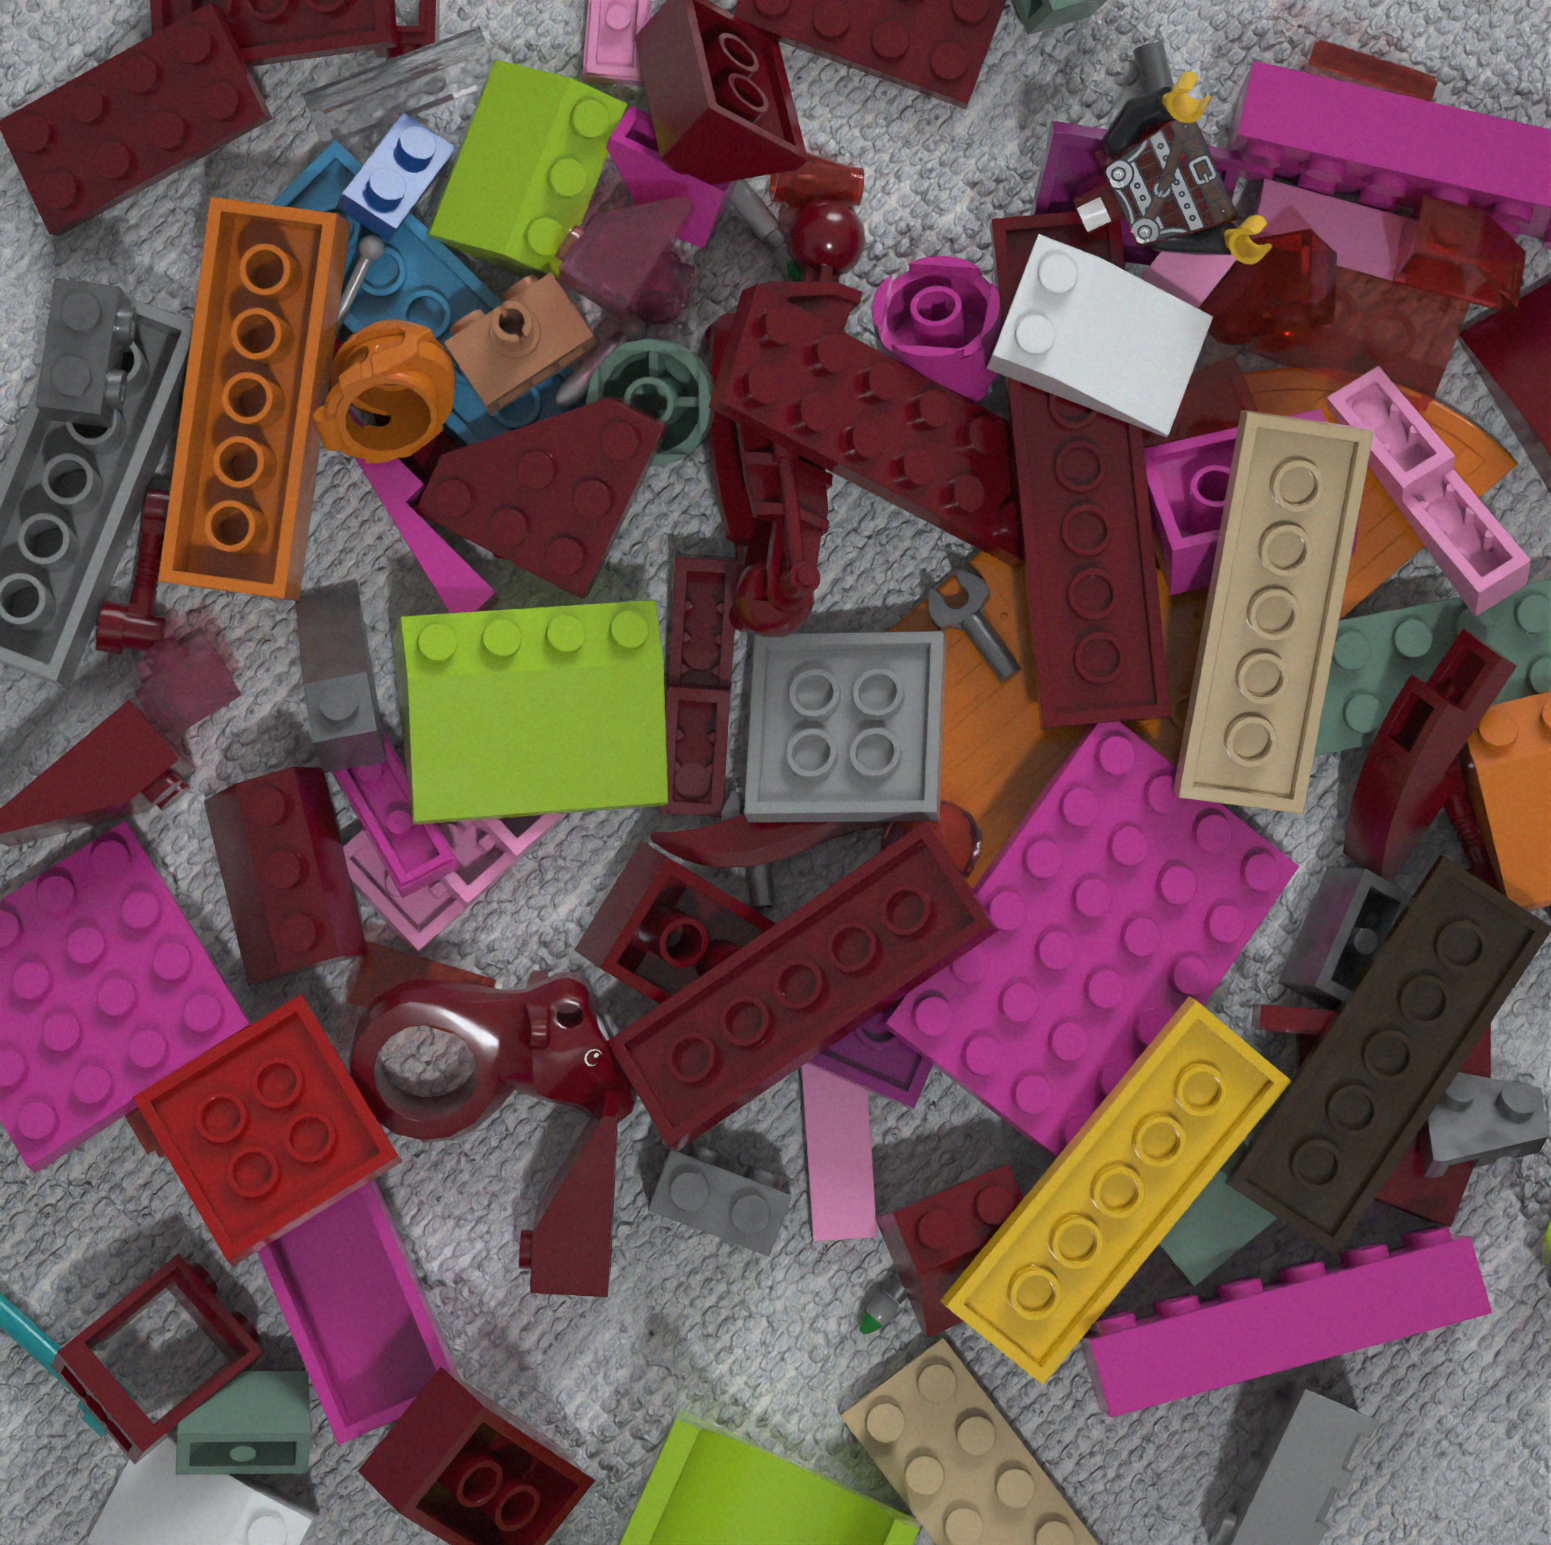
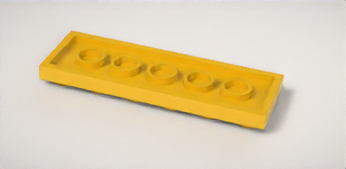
(1115, 1190)

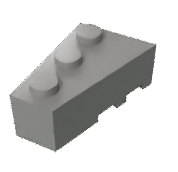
(1294, 1472)

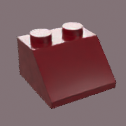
(942, 1235)

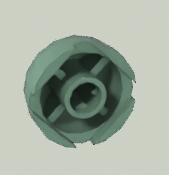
(664, 383)

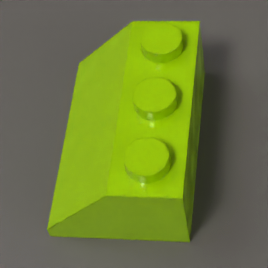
(525, 168)

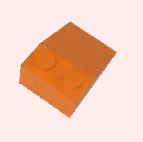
(1510, 793)

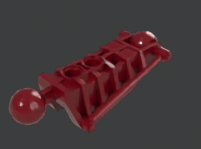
(766, 494)

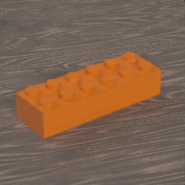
(251, 398)

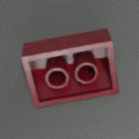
(718, 94)
(285, 874)

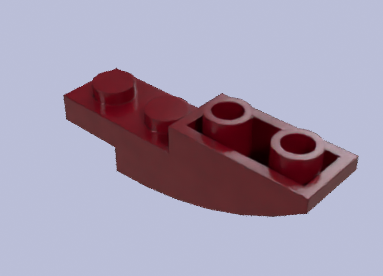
(1407, 764)

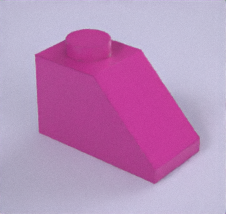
(650, 180)

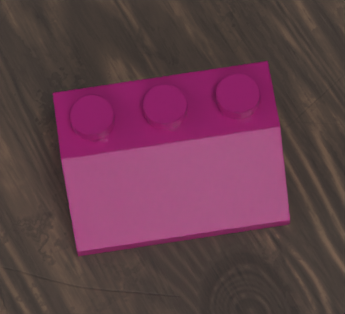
(1187, 503)

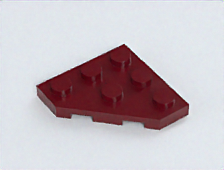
(548, 489)

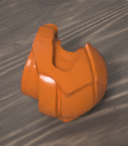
(391, 372)

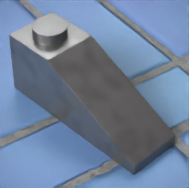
(339, 680)

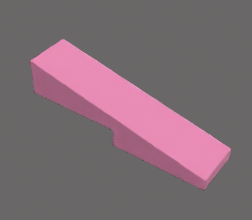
(1430, 494)

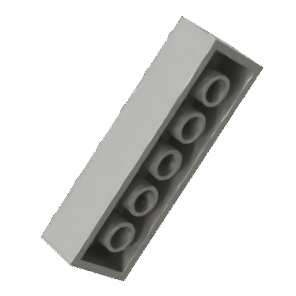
(75, 499)

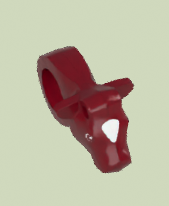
(526, 1040)

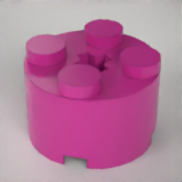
(940, 323)

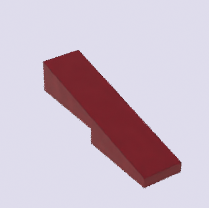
(699, 683)

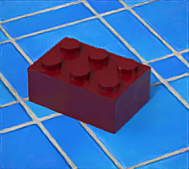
(474, 1469)

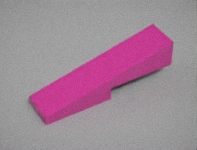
(448, 573)

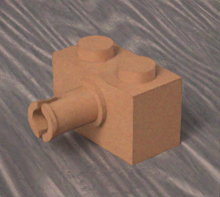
(519, 341)

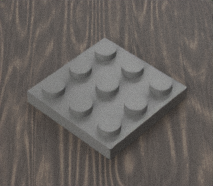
(846, 727)

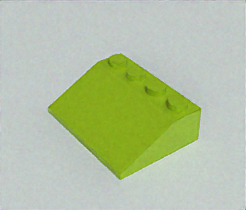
(532, 711)

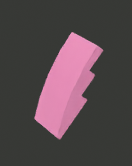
(484, 855)

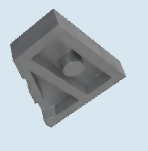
(1482, 1122)

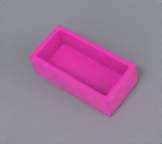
(356, 1312)

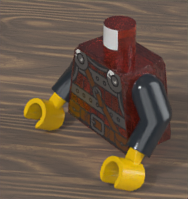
(1167, 180)

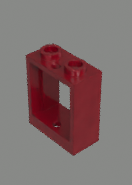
(105, 1396)

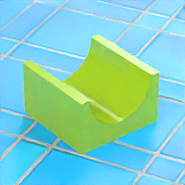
(734, 1492)

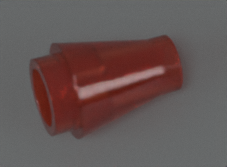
(815, 181)

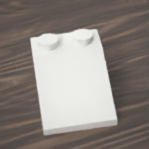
(1099, 337)
(196, 1509)

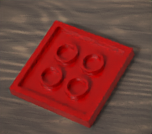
(266, 1130)

